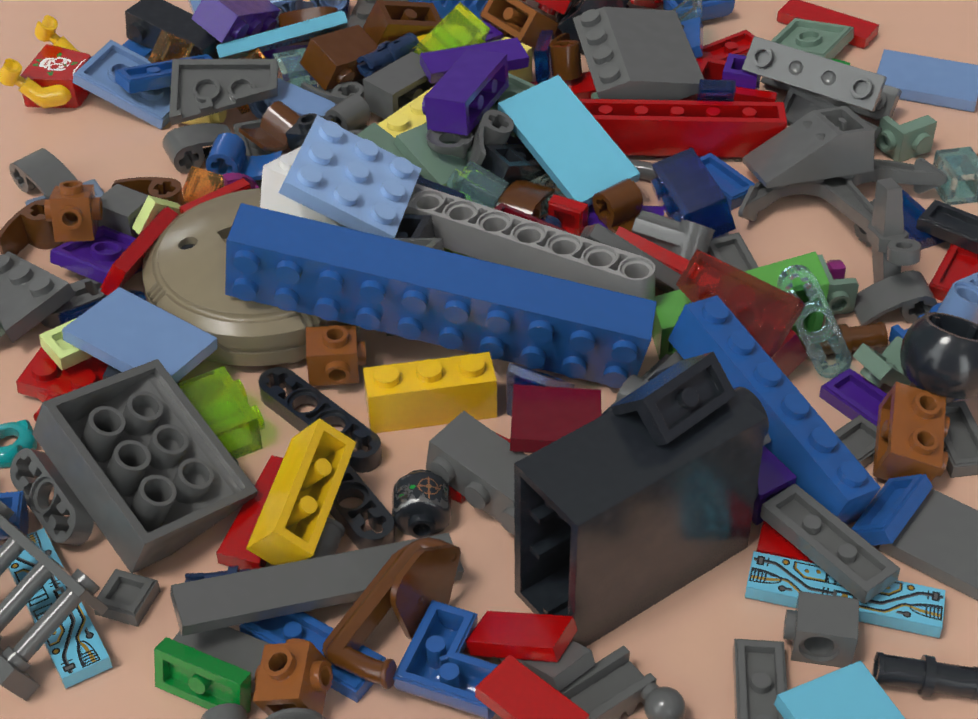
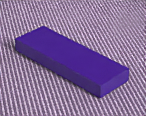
(438, 62)

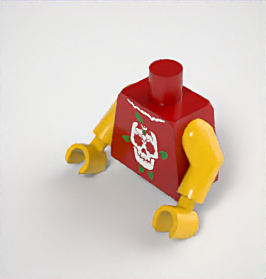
(49, 76)

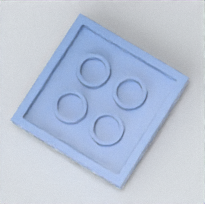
(351, 180)

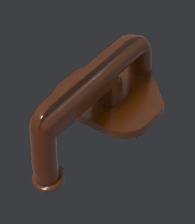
(408, 585)

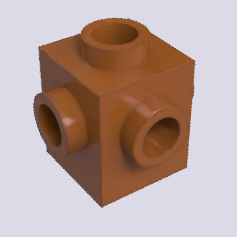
(74, 211)
(334, 355)
(292, 677)

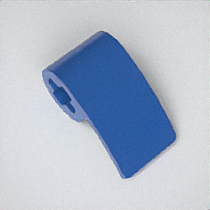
(229, 156)

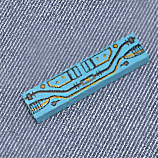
(283, 36)
(898, 607)
(75, 644)

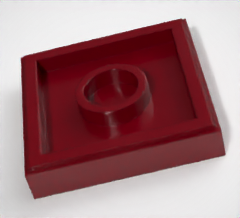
(549, 413)

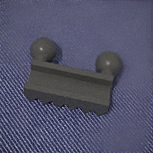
(618, 687)

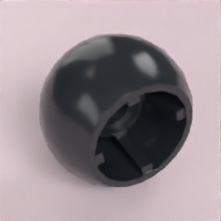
(942, 355)

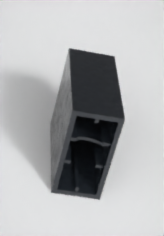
(625, 522)

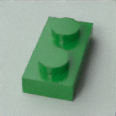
(200, 676)

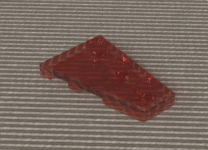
(760, 307)

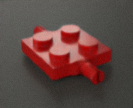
(46, 380)

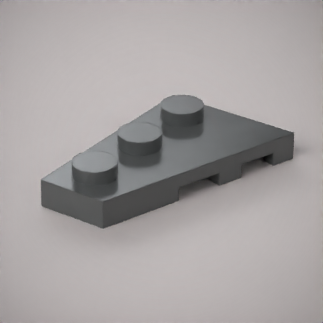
(218, 85)
(28, 295)

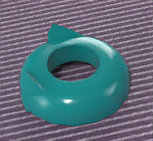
(25, 440)

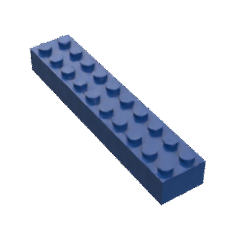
(436, 296)

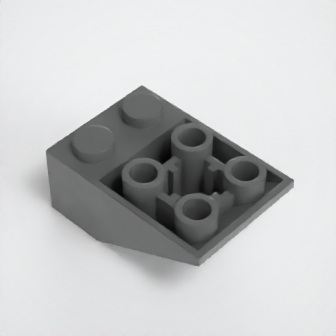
(815, 149)

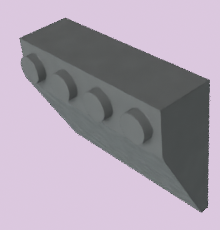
(638, 54)
(142, 462)

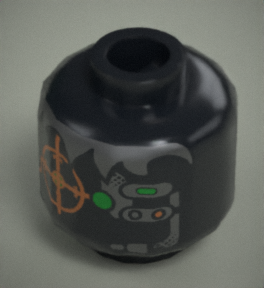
(421, 502)

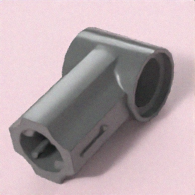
(678, 237)

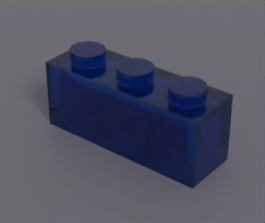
(691, 192)

